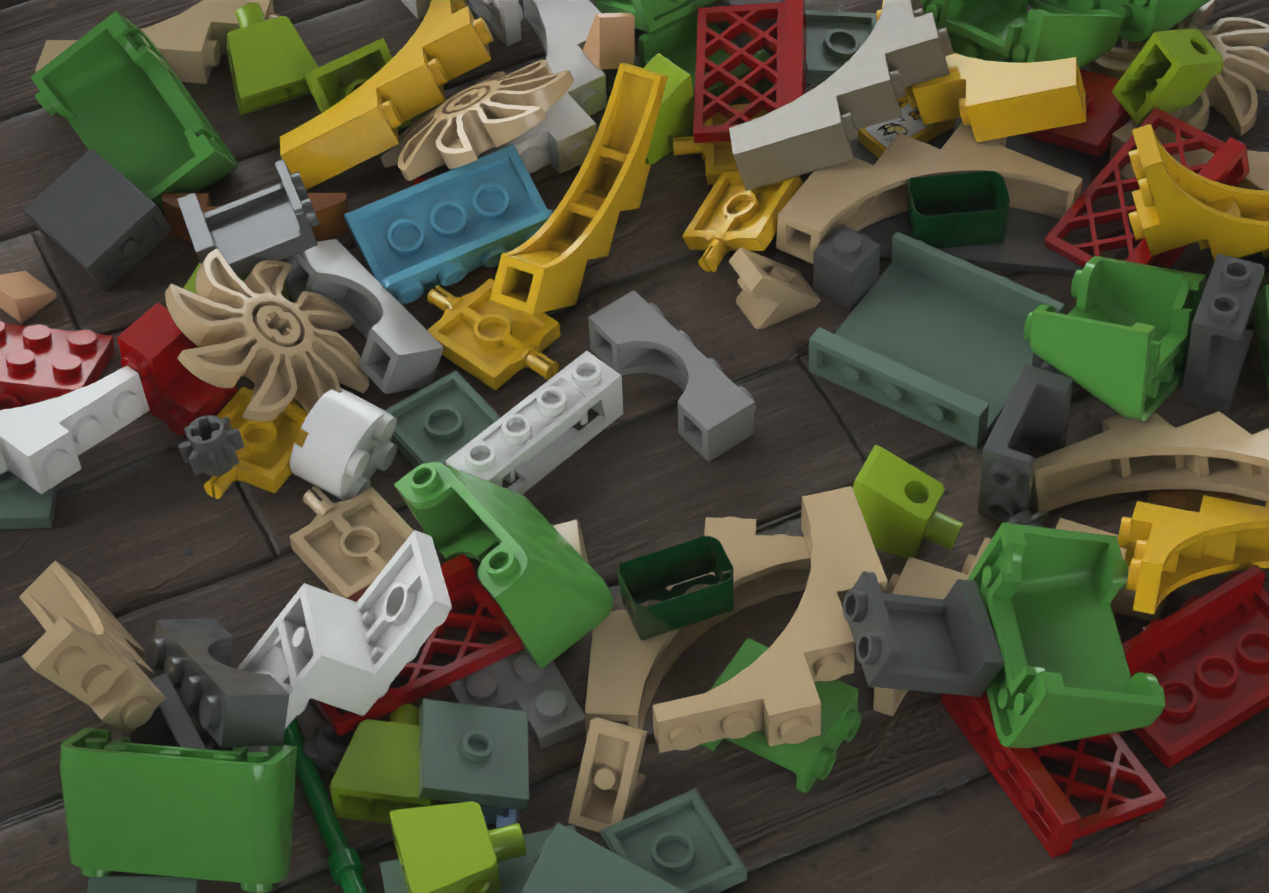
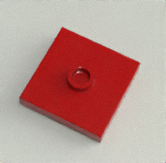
(1103, 118)

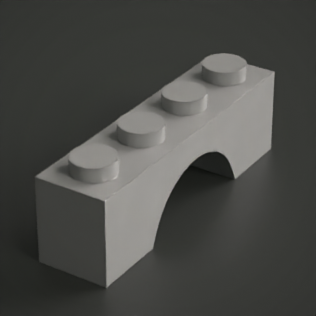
(638, 339)
(398, 348)

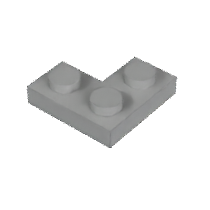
(523, 686)

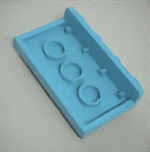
(448, 224)

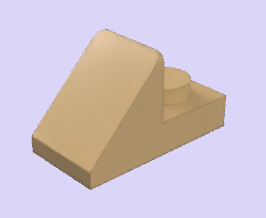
(770, 289)
(608, 775)

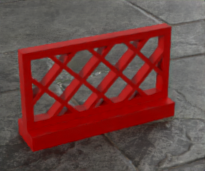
(789, 61)
(1227, 166)
(463, 592)
(1044, 796)

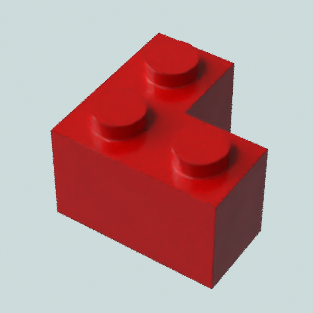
(170, 389)

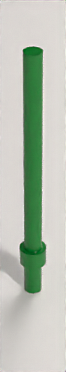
(342, 861)

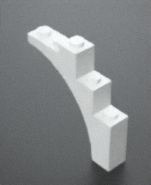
(568, 129)
(46, 437)

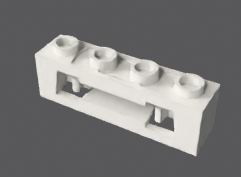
(539, 429)

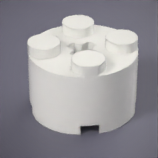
(344, 444)

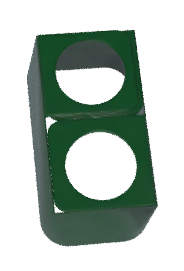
(934, 197)
(650, 574)

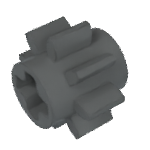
(211, 445)

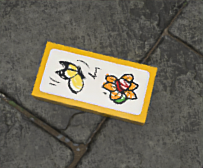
(881, 135)

